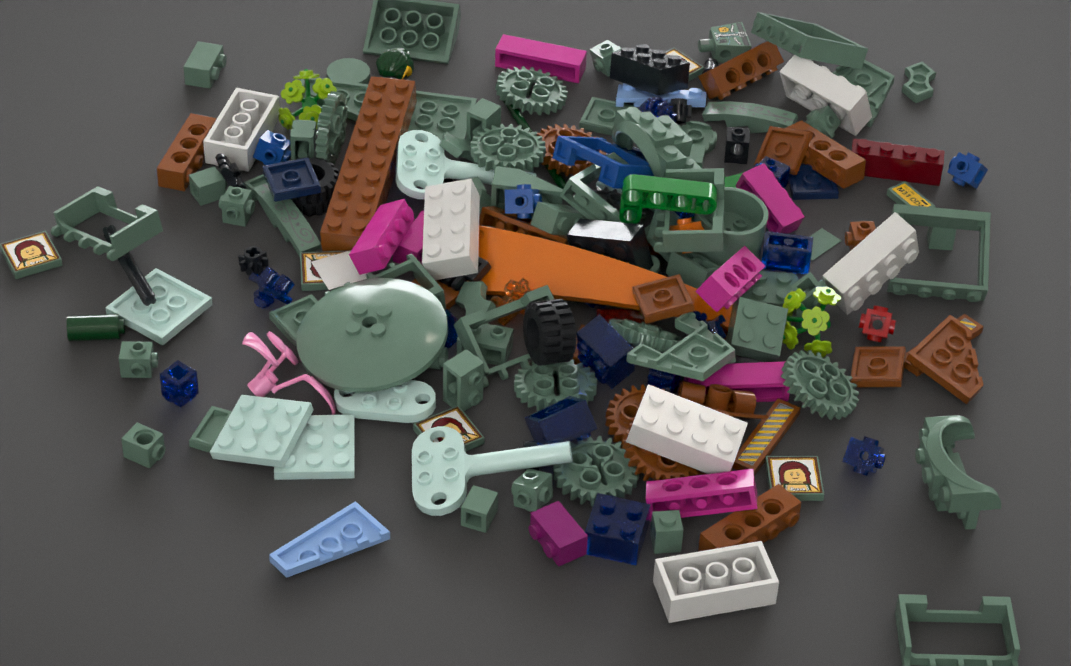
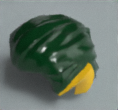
(395, 63)

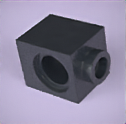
(737, 145)

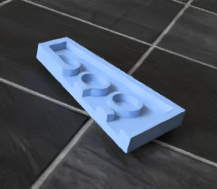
(631, 94)
(334, 538)

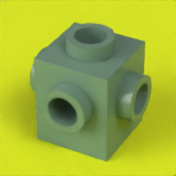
(602, 56)
(824, 120)
(236, 206)
(808, 285)
(137, 359)
(532, 490)

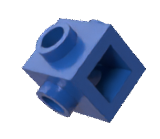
(272, 148)
(967, 170)
(515, 201)

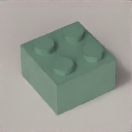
(756, 329)

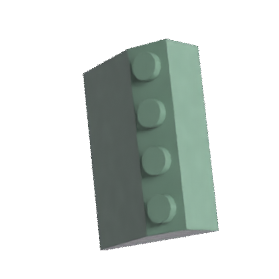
(420, 26)

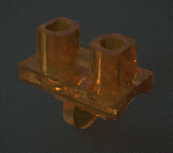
(514, 291)

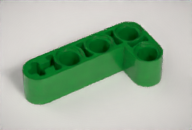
(664, 194)

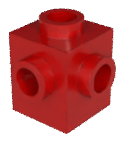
(877, 313)

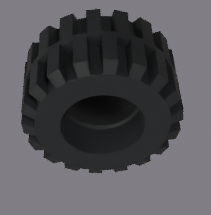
(319, 203)
(549, 332)

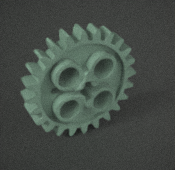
(546, 94)
(331, 127)
(507, 148)
(646, 334)
(536, 383)
(820, 385)
(595, 470)

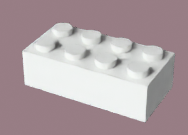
(817, 87)
(240, 126)
(451, 229)
(872, 262)
(686, 432)
(715, 581)

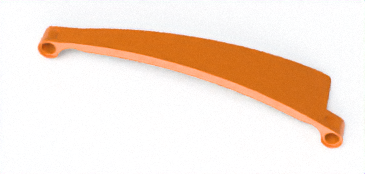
(569, 272)

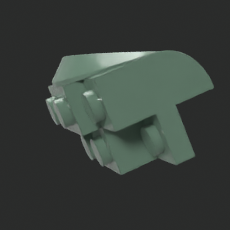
(657, 138)
(944, 471)

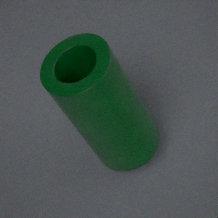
(94, 327)

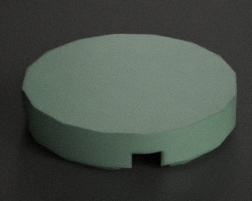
(349, 70)
(700, 134)

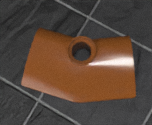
(722, 399)

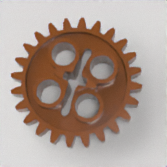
(550, 137)
(623, 411)
(654, 465)

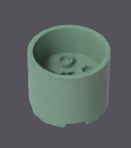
(743, 224)

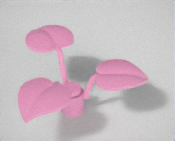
(266, 380)

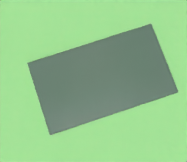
(822, 242)

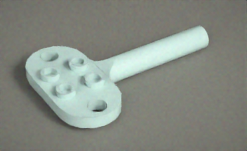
(426, 165)
(391, 405)
(444, 467)

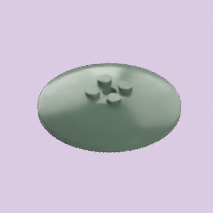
(399, 346)

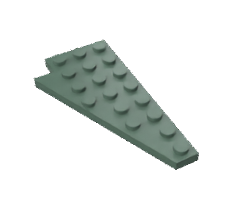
(432, 111)

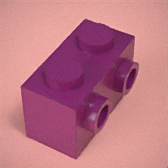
(558, 533)

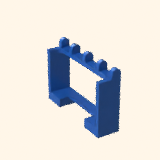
(612, 173)

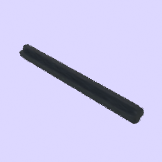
(133, 272)

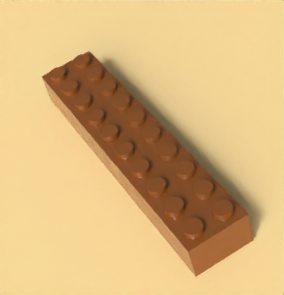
(368, 162)

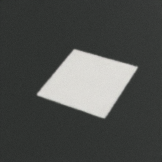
(337, 270)

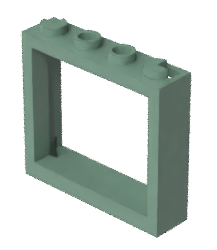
(816, 41)
(589, 202)
(954, 220)

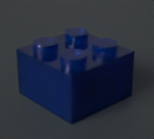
(604, 351)
(562, 422)
(617, 528)

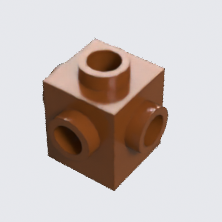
(857, 232)

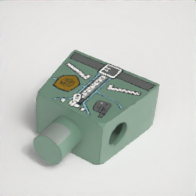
(725, 42)

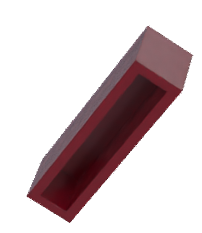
(900, 161)

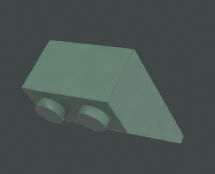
(509, 178)

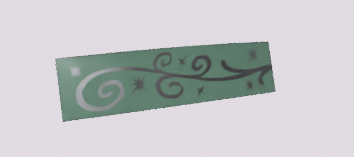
(755, 116)
(289, 221)

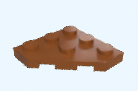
(949, 359)

